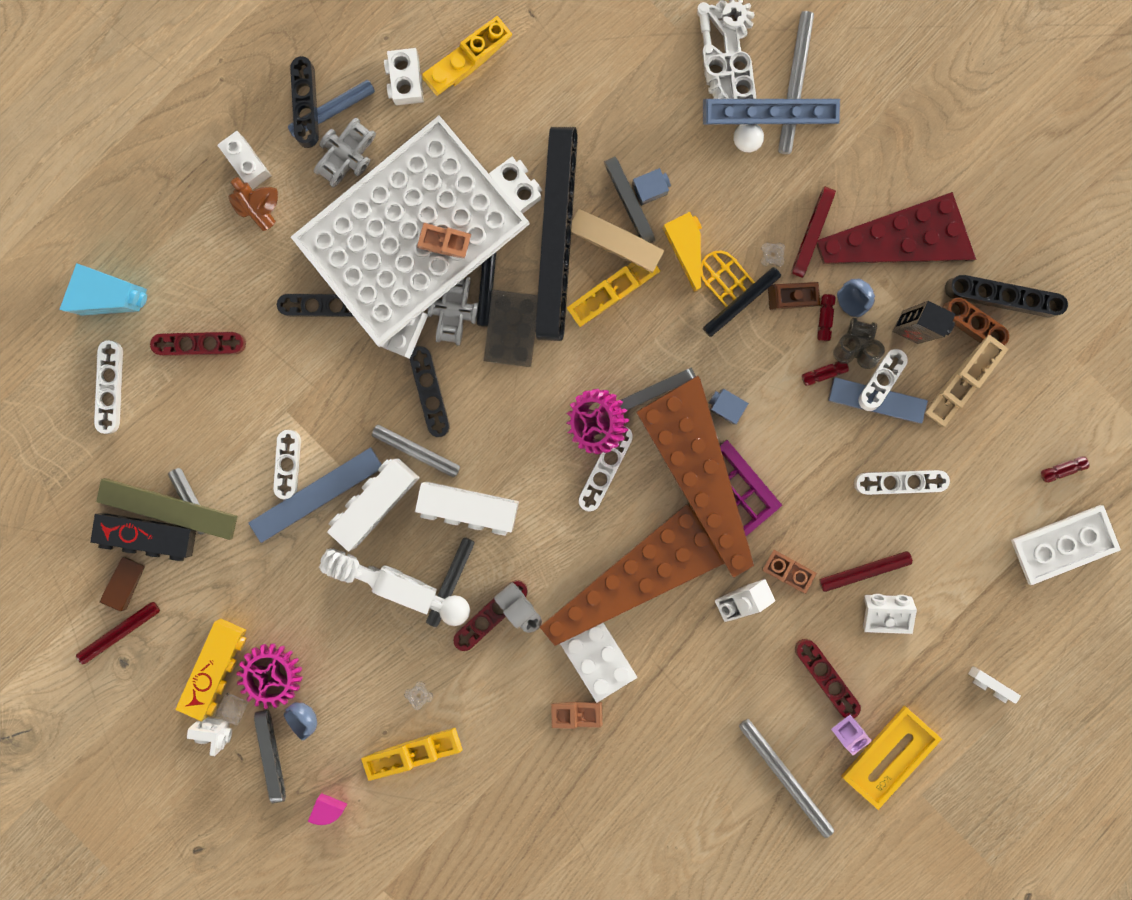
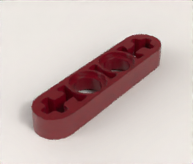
(813, 232)
(197, 343)
(492, 617)
(828, 678)

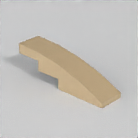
(616, 240)
(966, 380)

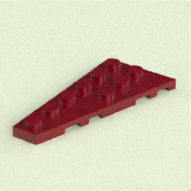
(910, 235)

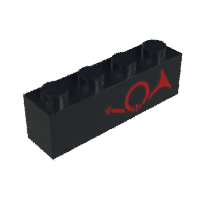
(924, 323)
(142, 535)

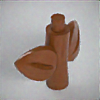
(256, 203)

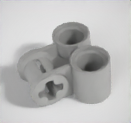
(518, 608)

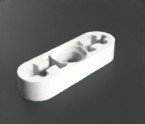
(897, 370)
(293, 483)

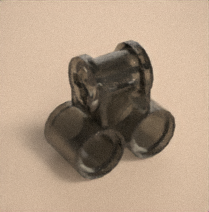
(860, 341)

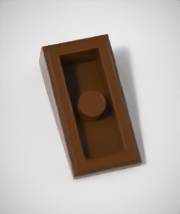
(793, 295)
(122, 584)

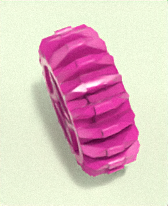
(609, 420)
(278, 678)

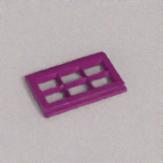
(755, 483)

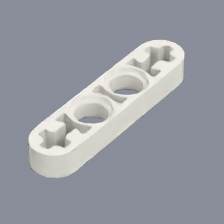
(112, 387)
(609, 470)
(901, 482)

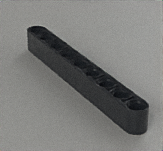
(556, 233)

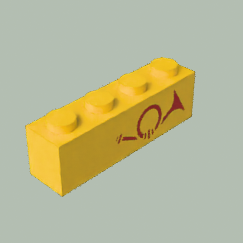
(211, 669)

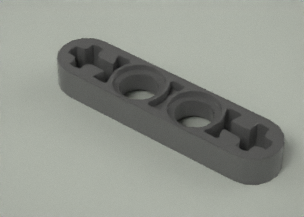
(629, 199)
(657, 389)
(270, 756)

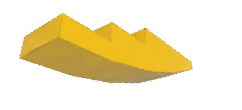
(609, 292)
(411, 754)

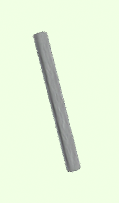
(797, 76)
(786, 778)

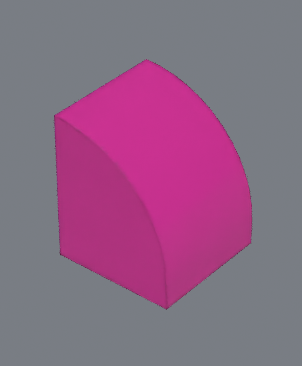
(326, 810)

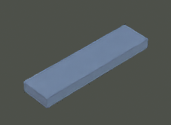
(894, 404)

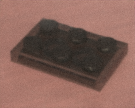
(511, 328)

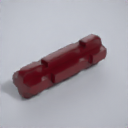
(826, 317)
(824, 373)
(1065, 469)

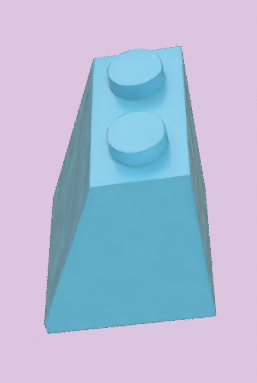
(99, 293)

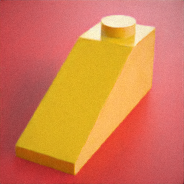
(686, 243)

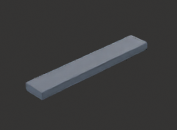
(771, 111)
(315, 495)

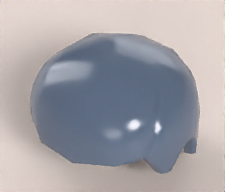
(856, 297)
(301, 719)

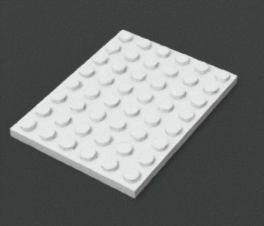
(372, 231)

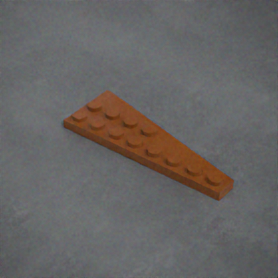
(689, 446)
(659, 563)

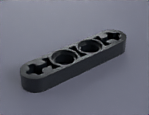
(302, 102)
(323, 310)
(431, 391)

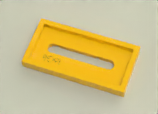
(922, 743)

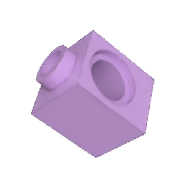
(851, 735)

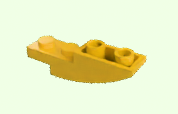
(467, 57)

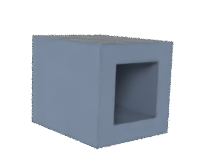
(651, 186)
(727, 406)

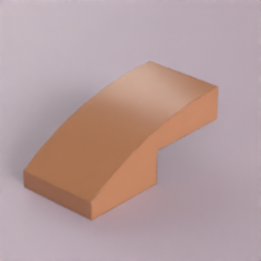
(444, 241)
(576, 714)

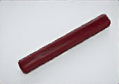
(866, 571)
(117, 633)

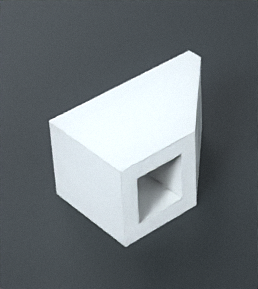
(745, 601)

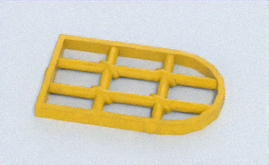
(716, 276)

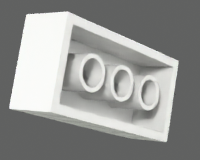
(373, 504)
(466, 506)

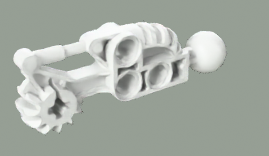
(724, 84)
(395, 586)

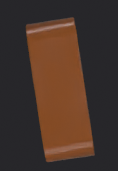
(986, 323)

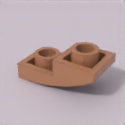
(789, 571)

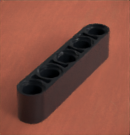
(1017, 296)

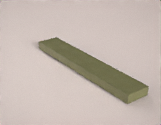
(167, 509)

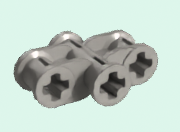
(350, 146)
(451, 318)

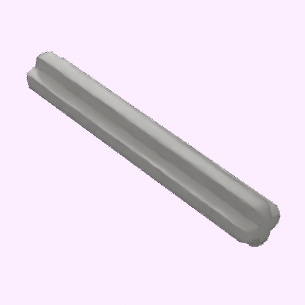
(415, 450)

